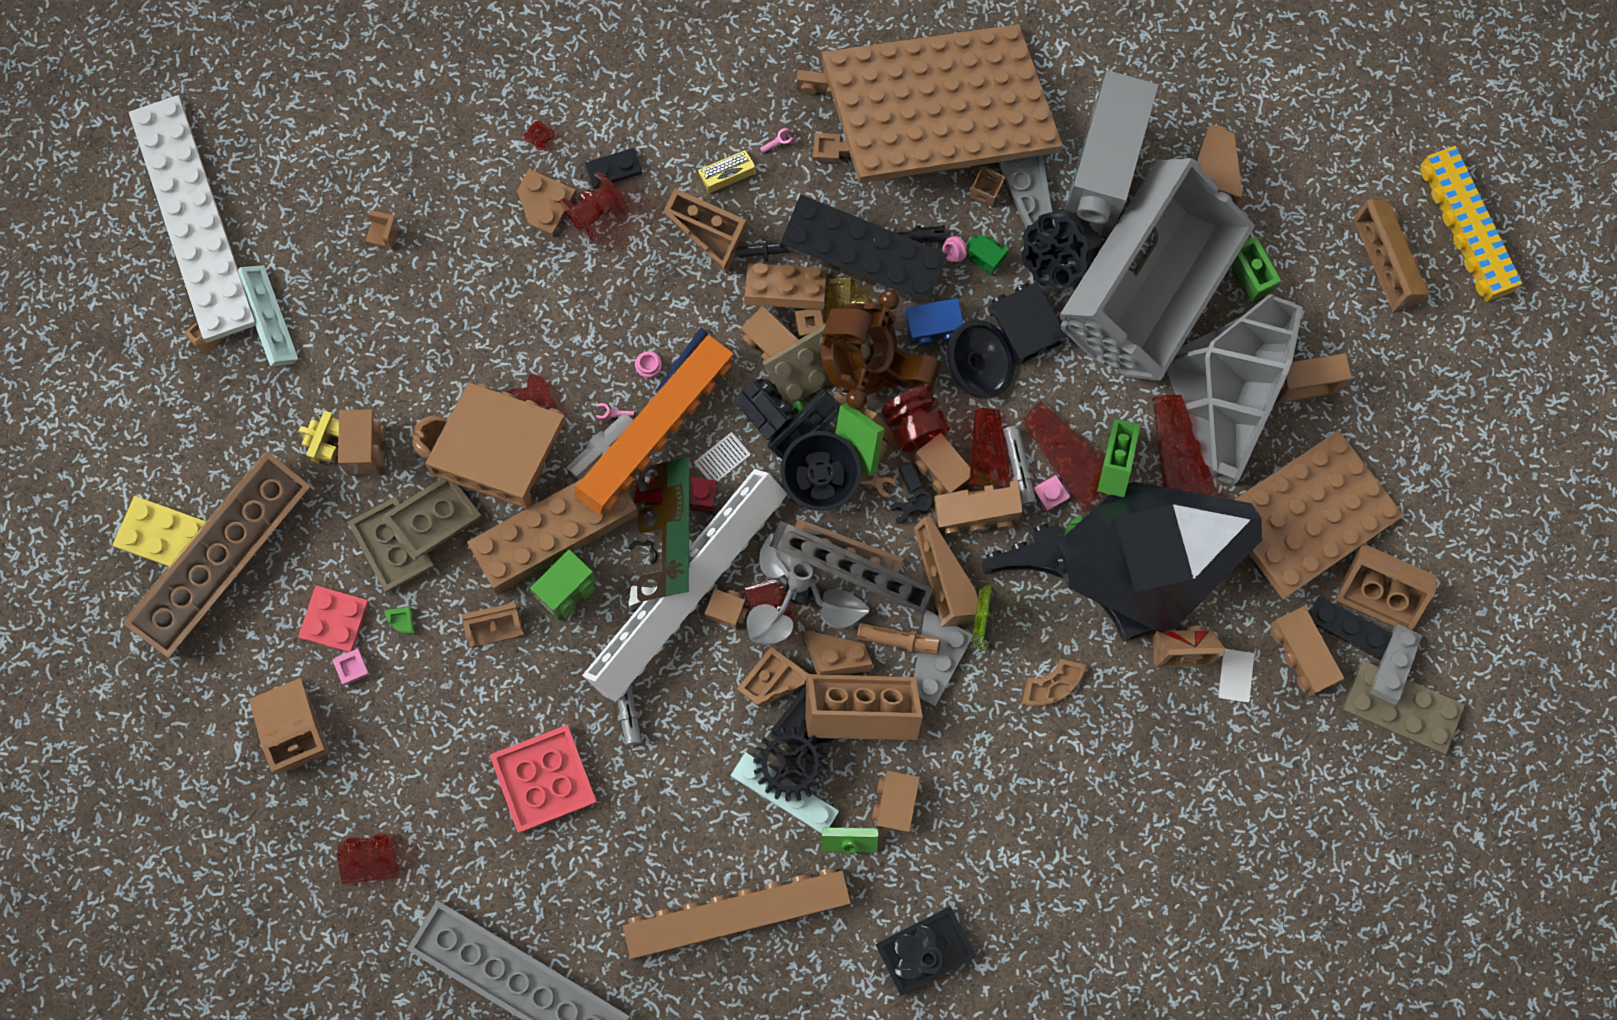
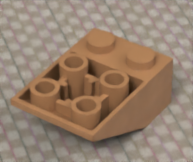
(288, 727)

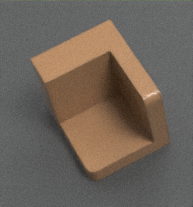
(382, 230)

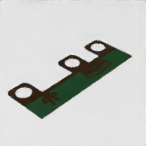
(674, 522)

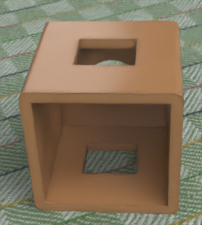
(983, 180)
(806, 317)

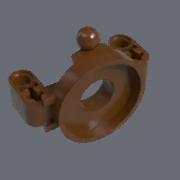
(843, 358)

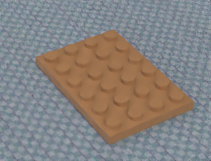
(1317, 513)

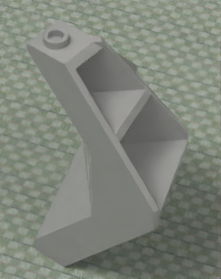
(1234, 380)

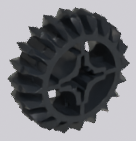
(809, 780)

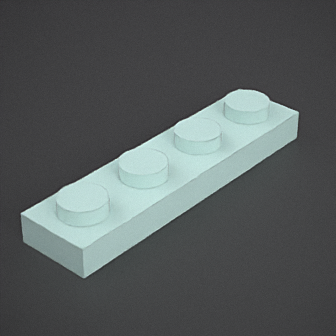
(267, 316)
(809, 810)

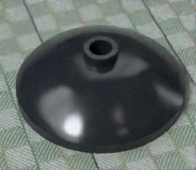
(990, 359)

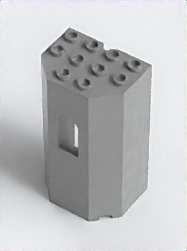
(1146, 316)

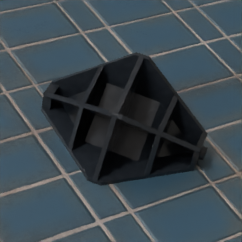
(1157, 551)

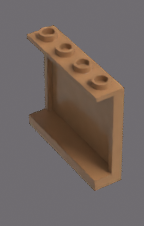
(495, 444)

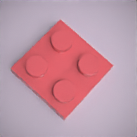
(333, 619)

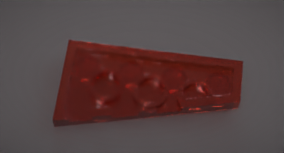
(1178, 449)
(1067, 453)

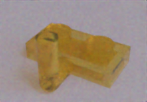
(840, 293)

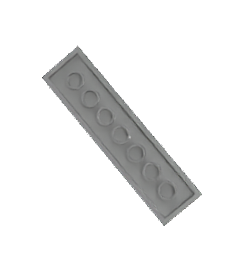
(503, 971)

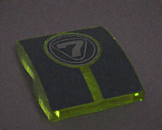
(984, 617)

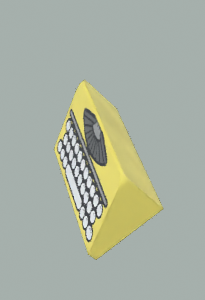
(727, 171)

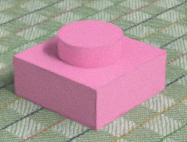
(1051, 493)
(350, 667)

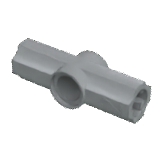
(597, 447)

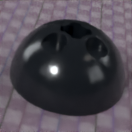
(829, 459)

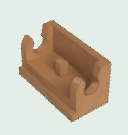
(492, 625)

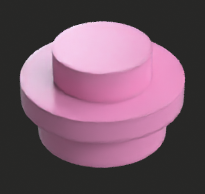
(955, 248)
(648, 364)

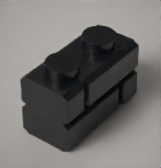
(764, 407)

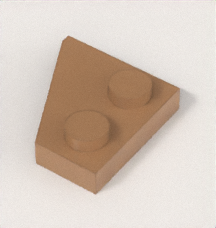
(772, 679)

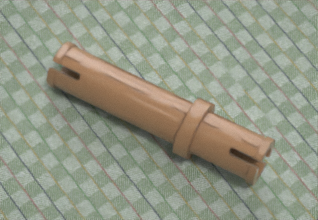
(907, 640)

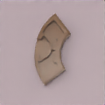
(1054, 686)

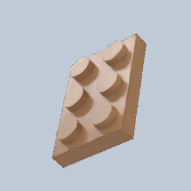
(785, 286)

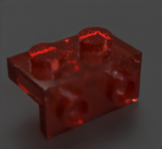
(367, 859)

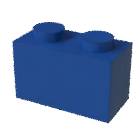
(932, 321)

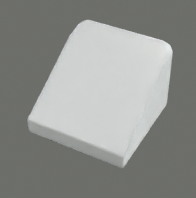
(634, 603)

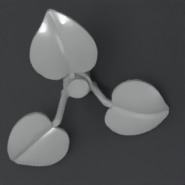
(771, 627)

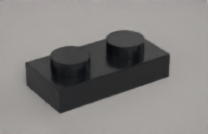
(615, 166)

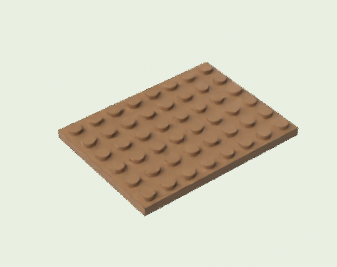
(940, 103)

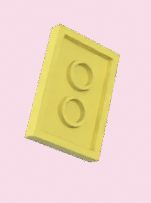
(155, 531)

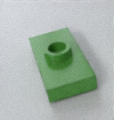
(849, 840)

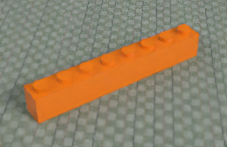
(653, 425)

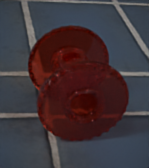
(594, 204)

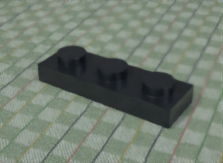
(811, 418)
(1349, 627)

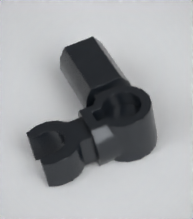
(921, 500)

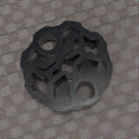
(1042, 240)

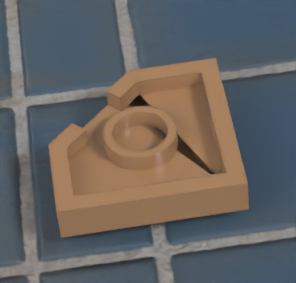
(541, 201)

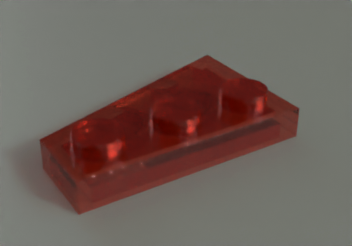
(989, 452)

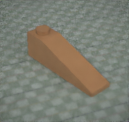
(869, 552)
(951, 587)

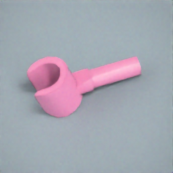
(779, 140)
(611, 413)

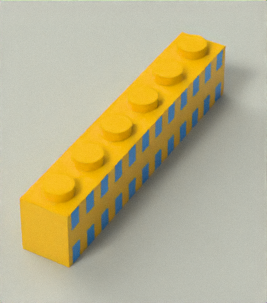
(1470, 224)

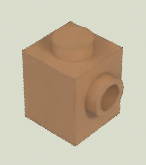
(726, 608)

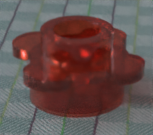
(538, 128)

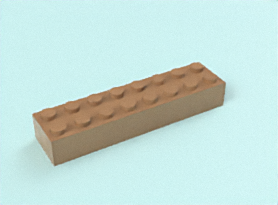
(216, 554)

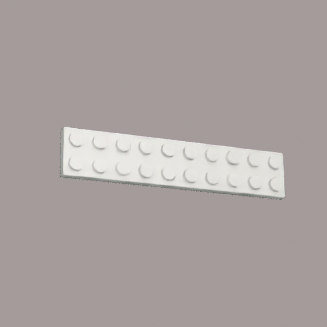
(192, 219)

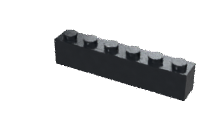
(851, 567)

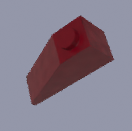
(701, 494)

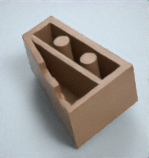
(707, 226)
(978, 509)

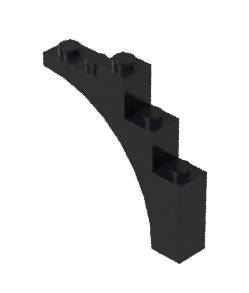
(1041, 557)

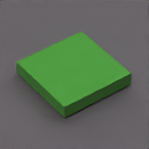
(863, 435)

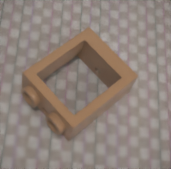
(1315, 378)

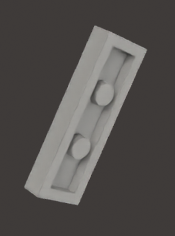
(1396, 664)

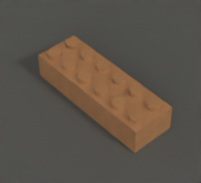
(544, 535)

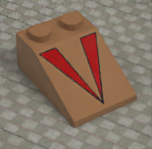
(1186, 648)

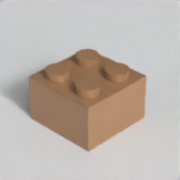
(360, 442)

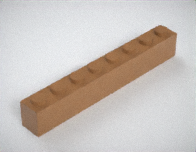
(736, 914)

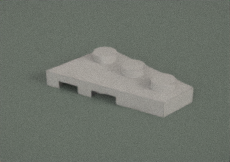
(935, 671)

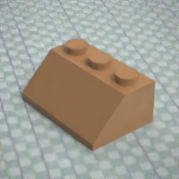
(1386, 587)

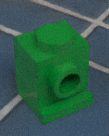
(986, 253)

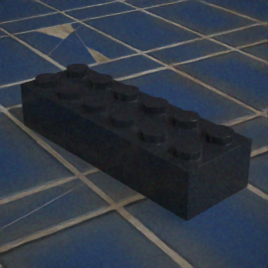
(863, 250)

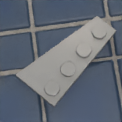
(1027, 186)

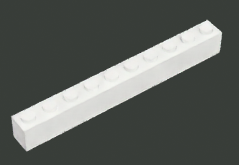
(708, 558)

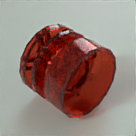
(914, 415)

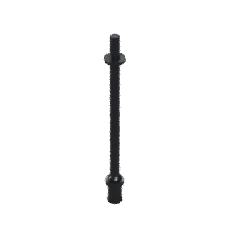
(919, 234)

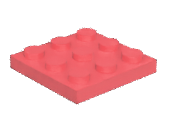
(543, 779)

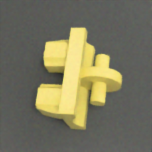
(317, 437)

